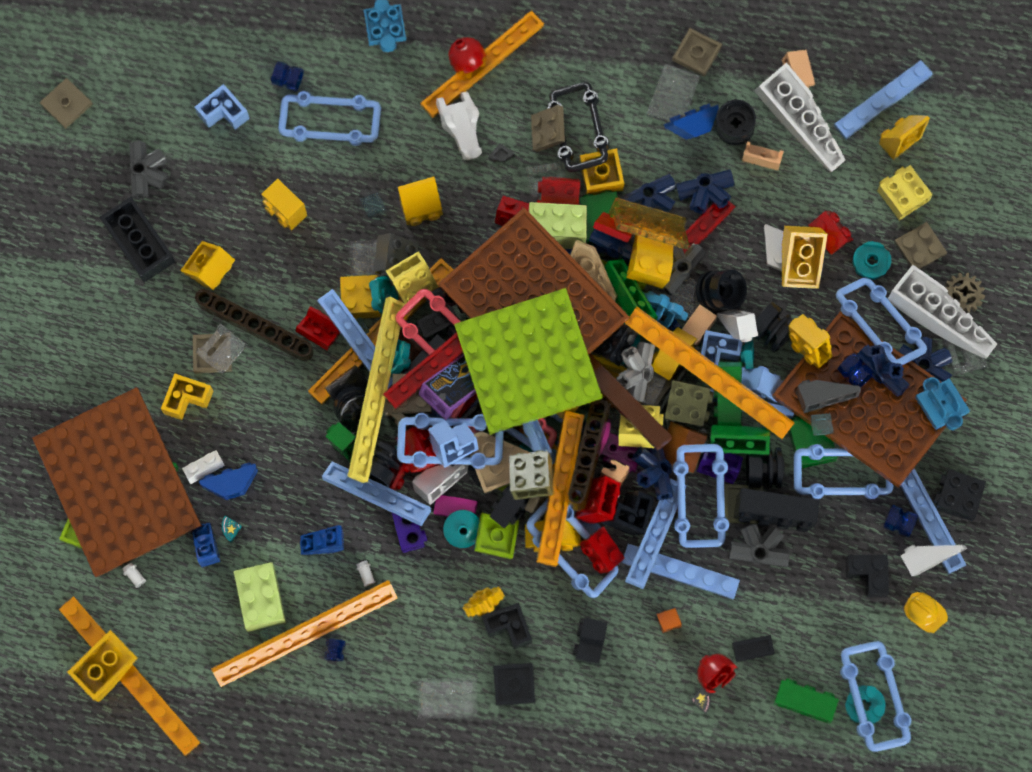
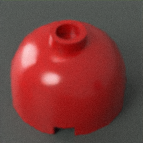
(466, 55)
(714, 671)

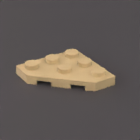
(590, 261)
(497, 475)

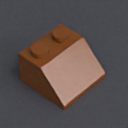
(681, 436)

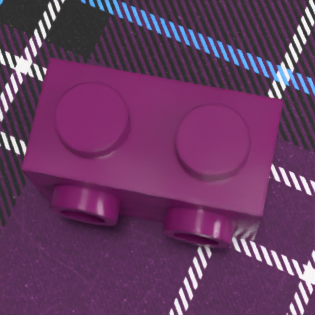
(621, 454)

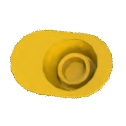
(925, 612)

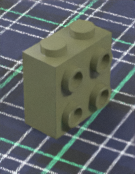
(688, 403)
(531, 475)

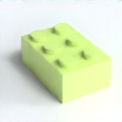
(562, 221)
(259, 597)

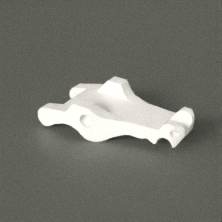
(460, 123)

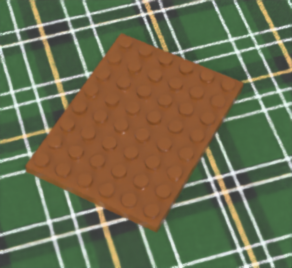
(525, 264)
(877, 426)
(116, 482)

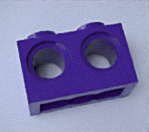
(733, 461)
(405, 531)

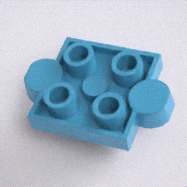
(384, 25)
(663, 306)
(942, 403)

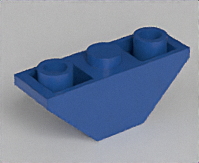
(693, 122)
(231, 482)
(323, 541)
(205, 545)

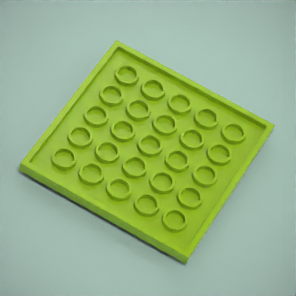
(528, 361)

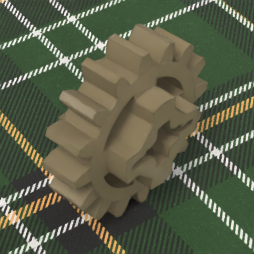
(971, 294)

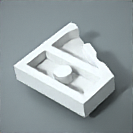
(773, 247)

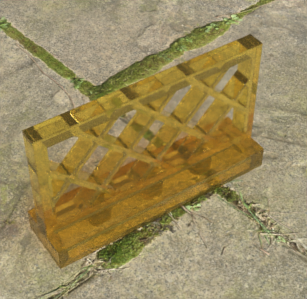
(649, 223)

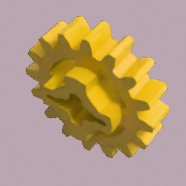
(483, 601)

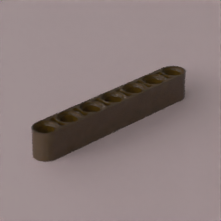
(248, 318)
(588, 454)

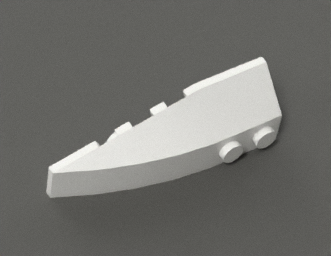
(797, 111)
(937, 311)

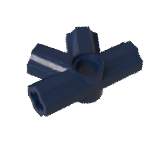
(702, 194)
(658, 199)
(611, 246)
(933, 361)
(884, 370)
(655, 471)

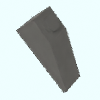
(820, 394)

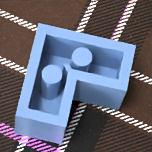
(219, 105)
(719, 346)
(761, 382)
(452, 443)

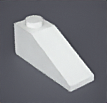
(739, 324)
(437, 481)
(922, 558)

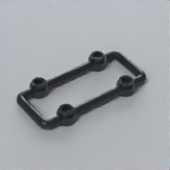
(601, 142)

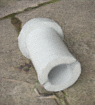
(365, 573)
(134, 575)

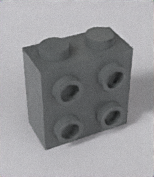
(392, 250)

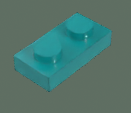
(748, 354)

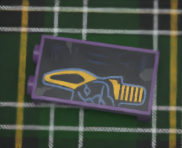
(449, 387)

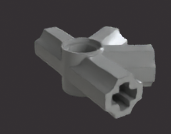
(638, 371)

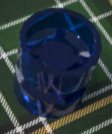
(287, 76)
(853, 368)
(900, 521)

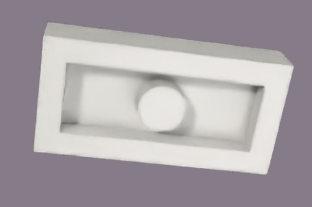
(203, 466)

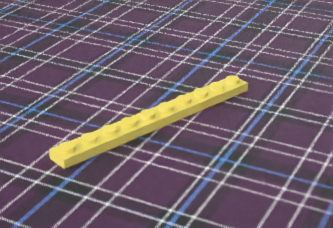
(376, 386)

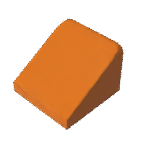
(669, 620)

